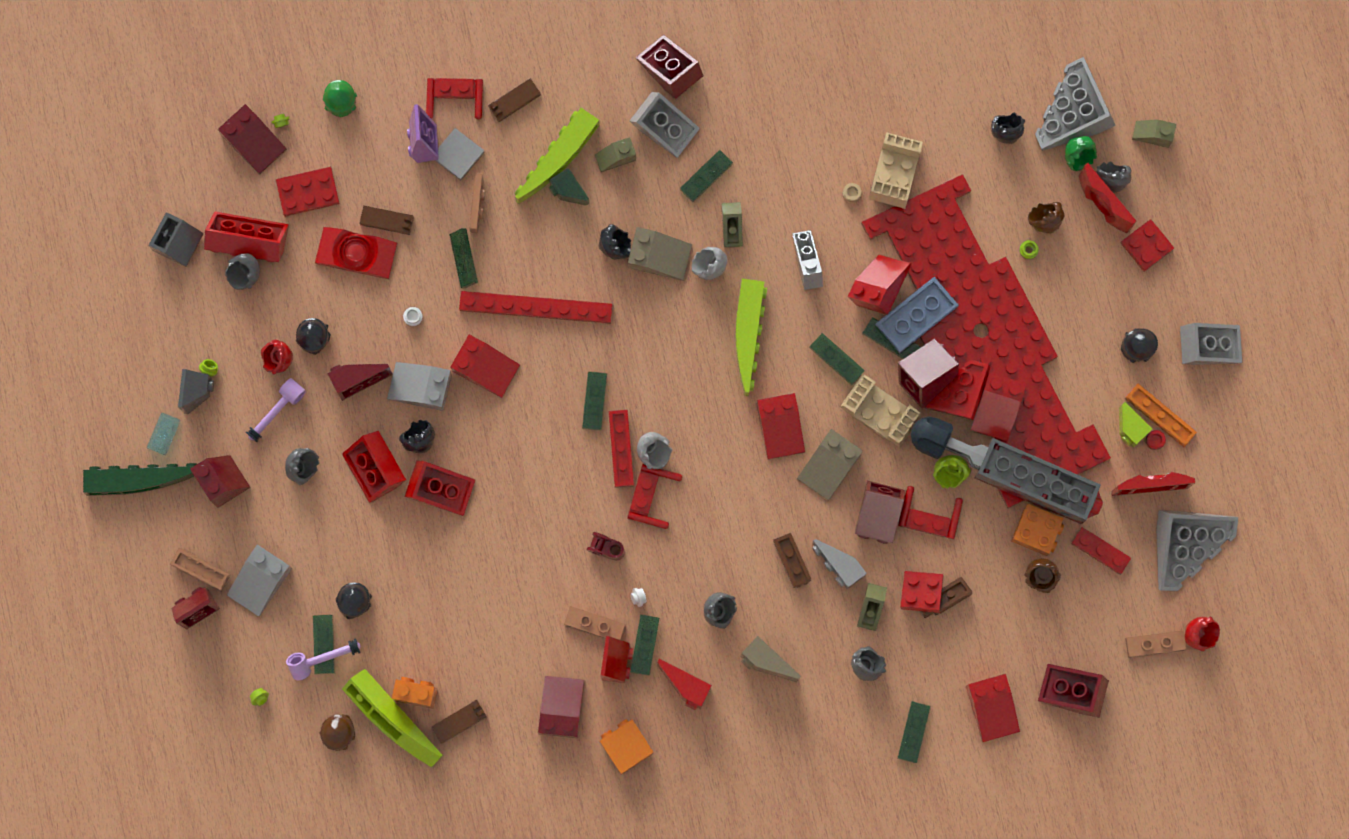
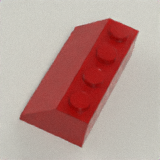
(246, 235)

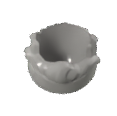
(709, 263)
(654, 450)

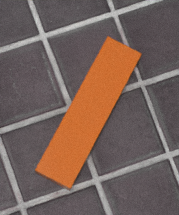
(1160, 415)

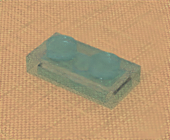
(163, 433)

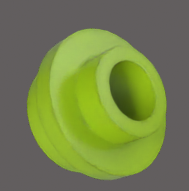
(280, 121)
(1031, 244)
(208, 367)
(259, 697)

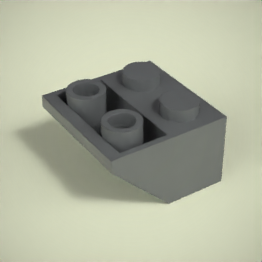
(175, 239)

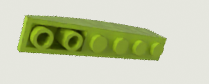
(560, 153)
(748, 328)
(390, 717)

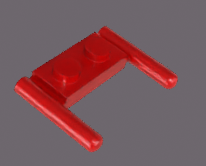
(454, 89)
(644, 495)
(929, 522)

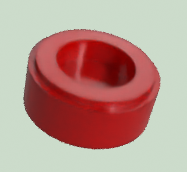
(1155, 440)

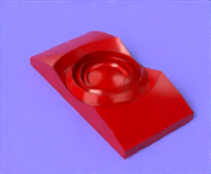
(1105, 200)
(356, 252)
(1154, 483)

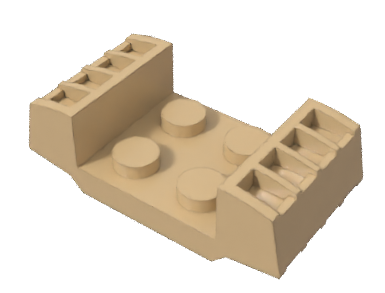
(895, 170)
(880, 411)

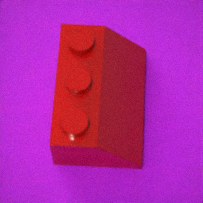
(373, 466)

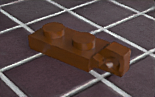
(951, 595)

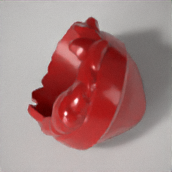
(276, 356)
(1202, 633)

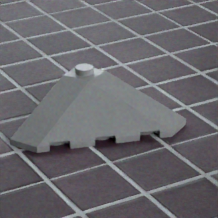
(1076, 109)
(1186, 542)

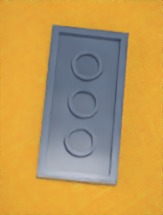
(917, 315)

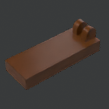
(514, 100)
(386, 220)
(792, 560)
(459, 721)

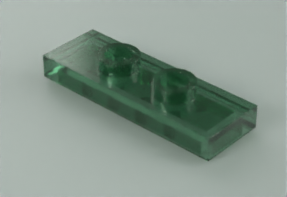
(706, 176)
(463, 258)
(872, 332)
(837, 359)
(594, 401)
(323, 642)
(645, 645)
(913, 732)

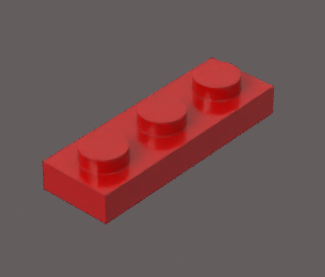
(1101, 550)

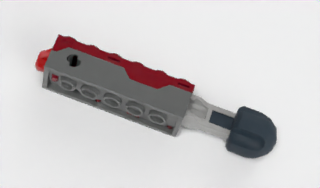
(1014, 471)

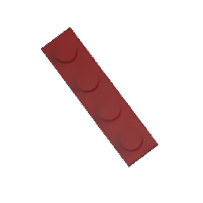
(621, 448)

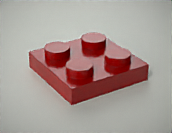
(1147, 245)
(922, 591)

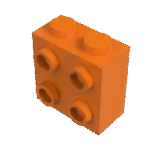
(1038, 530)
(413, 693)
(626, 746)

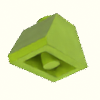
(1131, 426)

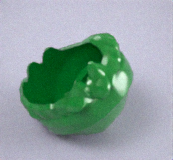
(339, 98)
(1080, 152)

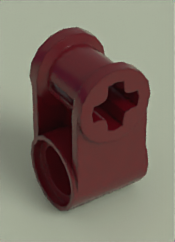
(604, 546)

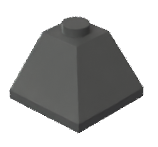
(194, 390)

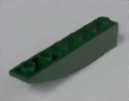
(133, 479)

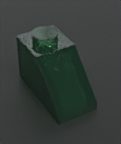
(567, 188)

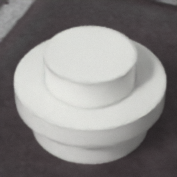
(412, 316)
(638, 597)

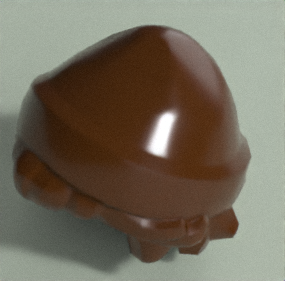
(1046, 217)
(1042, 575)
(337, 732)

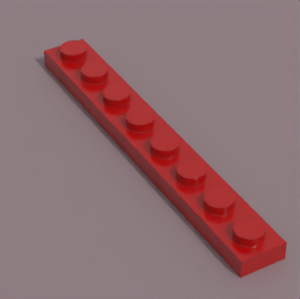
(535, 307)

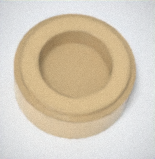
(852, 192)

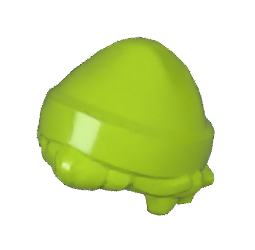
(951, 471)

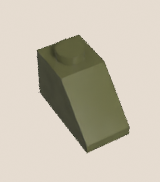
(1154, 132)
(616, 155)
(732, 224)
(872, 606)

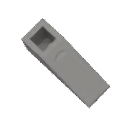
(808, 260)
(843, 565)

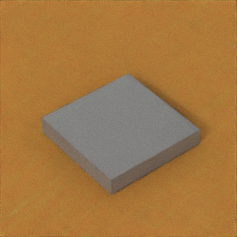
(458, 154)

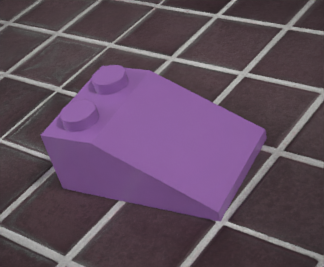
(422, 136)

